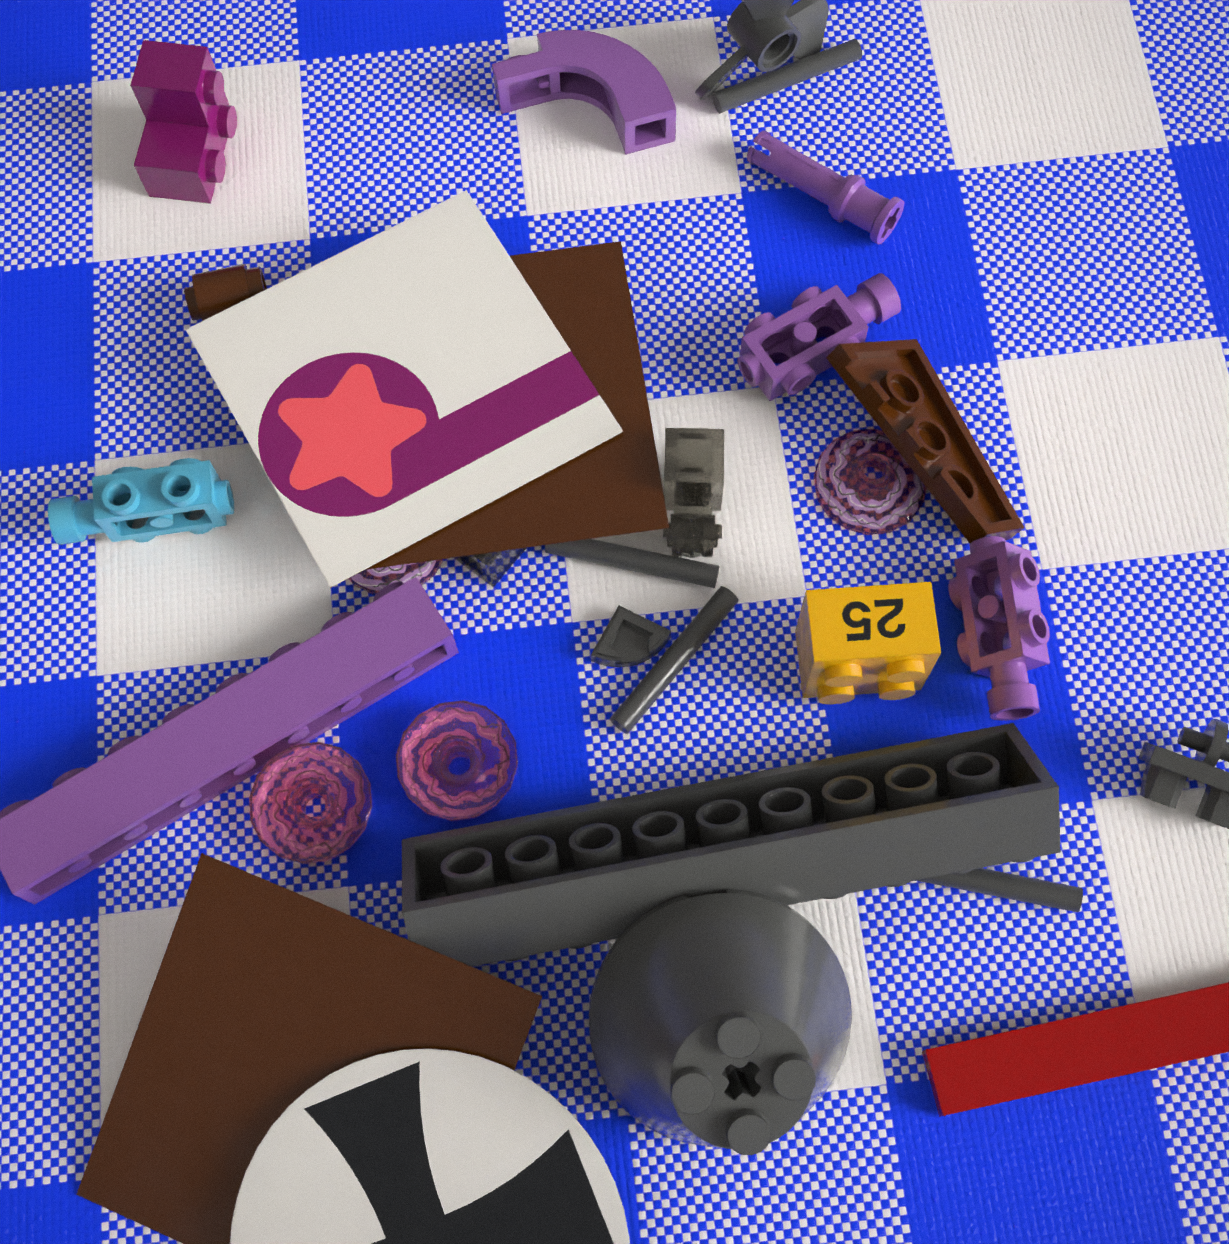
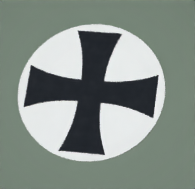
(427, 1155)

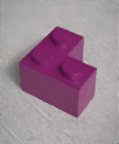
(184, 122)

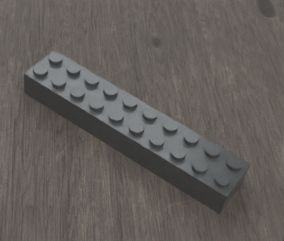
(770, 832)

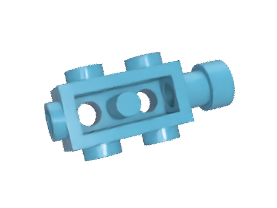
(130, 493)

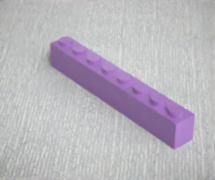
(220, 740)

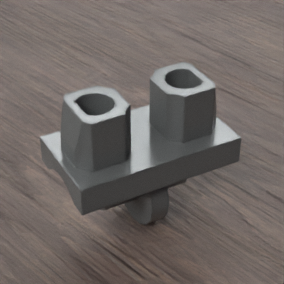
(1168, 771)

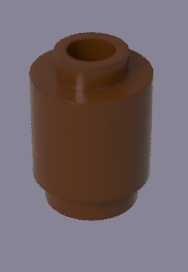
(222, 289)

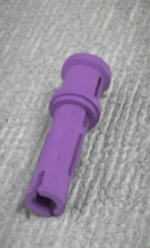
(845, 196)

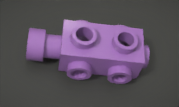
(793, 335)
(1001, 623)

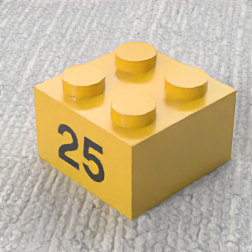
(867, 641)

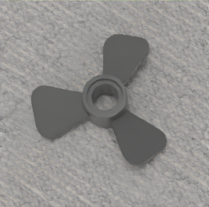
(770, 36)

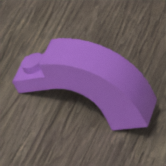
(594, 71)

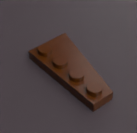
(925, 427)

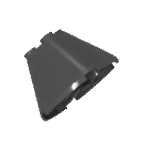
(720, 1019)

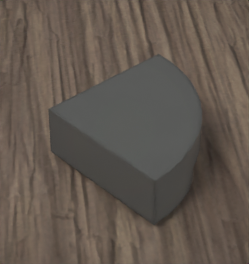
(629, 640)

